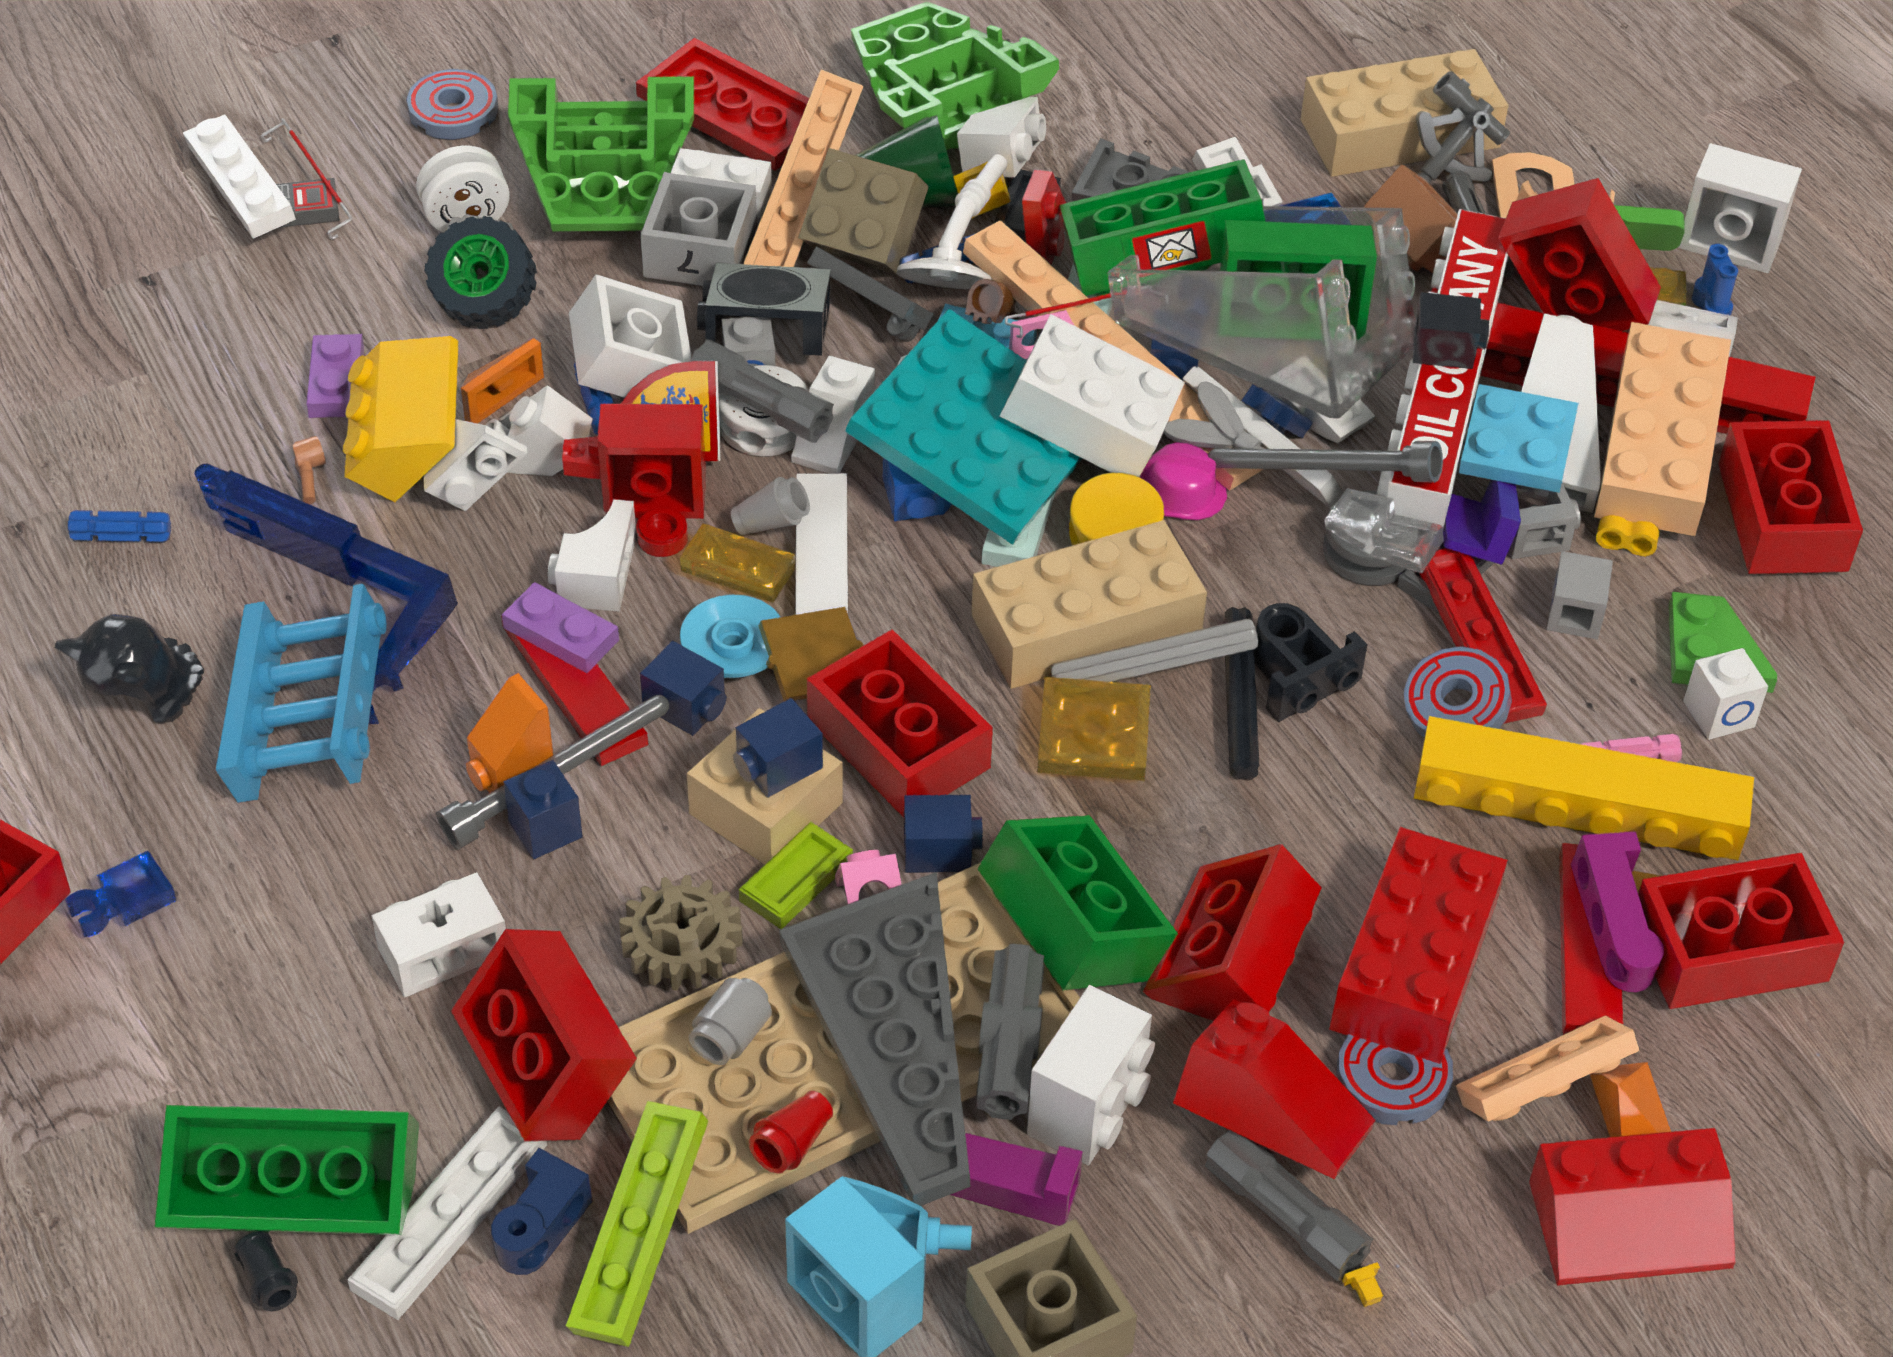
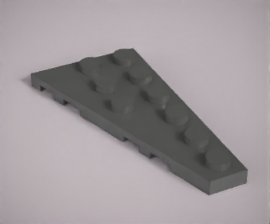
(887, 1010)

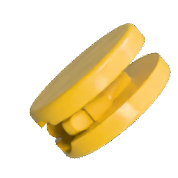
(1111, 506)

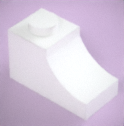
(596, 561)

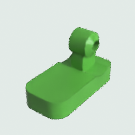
(1653, 227)

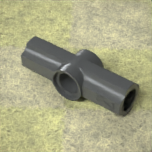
(1010, 1032)

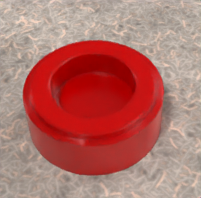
(662, 532)

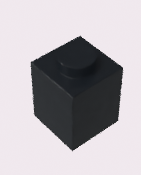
(1448, 330)

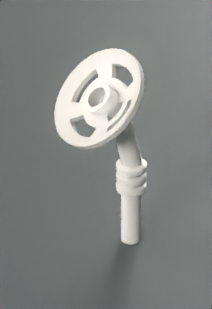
(946, 262)

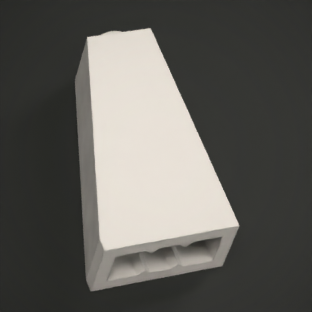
(1565, 370)

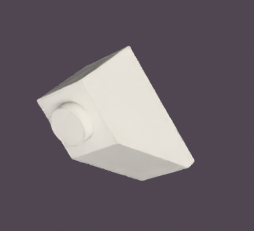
(848, 388)

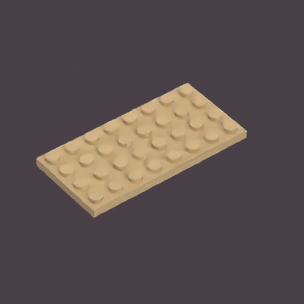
(797, 1057)

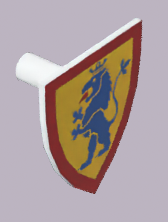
(685, 384)

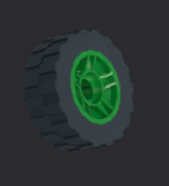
(486, 246)

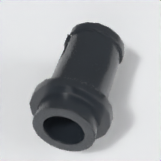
(270, 1281)

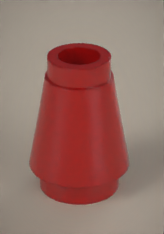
(789, 1133)

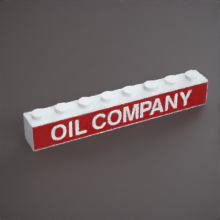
(1442, 394)

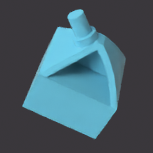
(863, 1260)

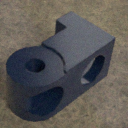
(543, 1214)

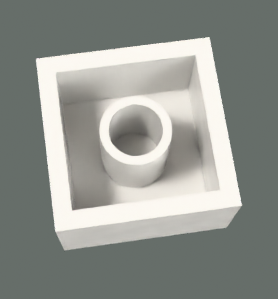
(1741, 205)
(625, 335)
(1090, 1074)

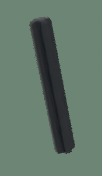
(1241, 707)

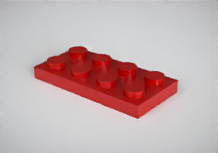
(735, 101)

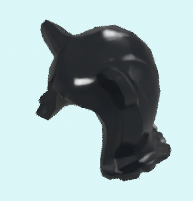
(133, 660)

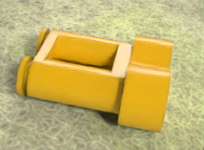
(1636, 537)

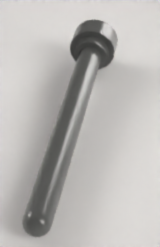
(1419, 461)
(464, 820)

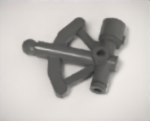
(1473, 119)

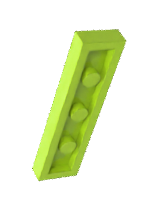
(637, 1224)

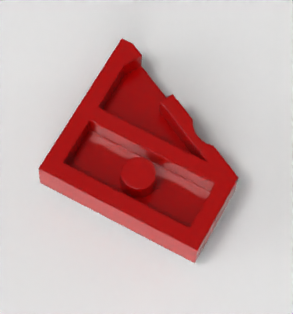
(1043, 215)

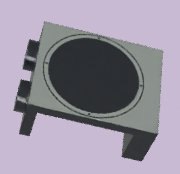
(769, 294)

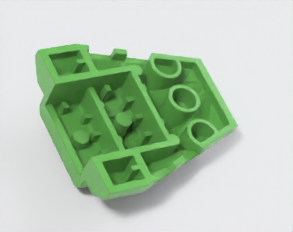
(937, 65)
(599, 159)

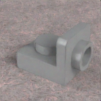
(1546, 527)

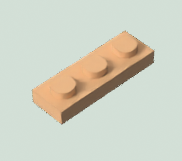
(1547, 1069)

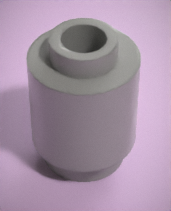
(730, 1020)

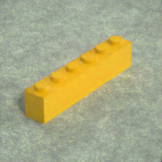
(1584, 788)

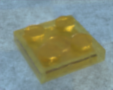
(1094, 729)

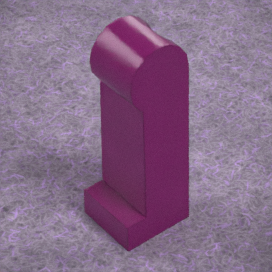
(1614, 911)
(1022, 1179)

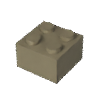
(863, 211)
(1050, 1299)

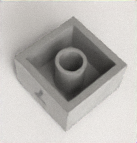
(696, 226)

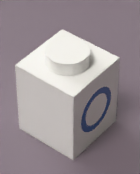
(1725, 693)

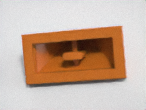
(501, 381)
(1630, 1101)

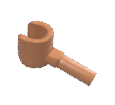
(307, 456)

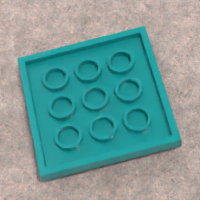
(946, 430)

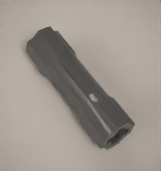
(788, 405)
(1321, 1230)

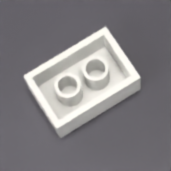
(1092, 398)

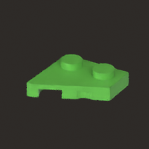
(1708, 627)

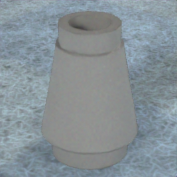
(772, 507)

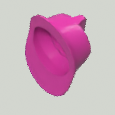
(1185, 481)

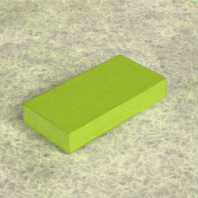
(794, 875)

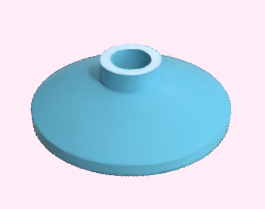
(729, 633)

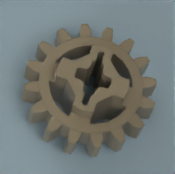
(681, 932)

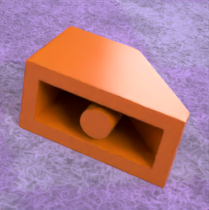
(509, 736)

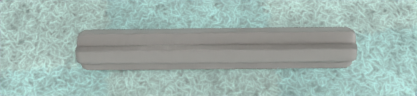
(1161, 653)

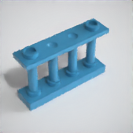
(258, 676)

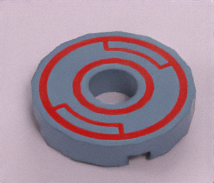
(432, 92)
(1453, 670)
(1390, 1099)

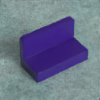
(1486, 526)

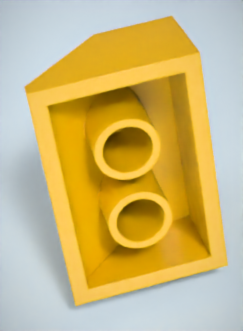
(400, 413)

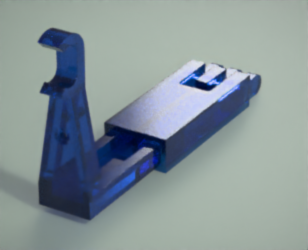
(340, 552)

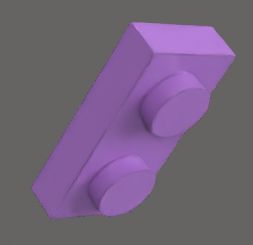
(329, 373)
(560, 627)

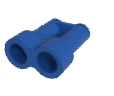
(1715, 287)

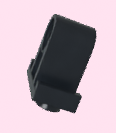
(1303, 660)

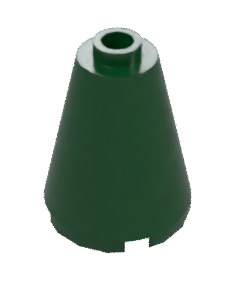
(923, 152)

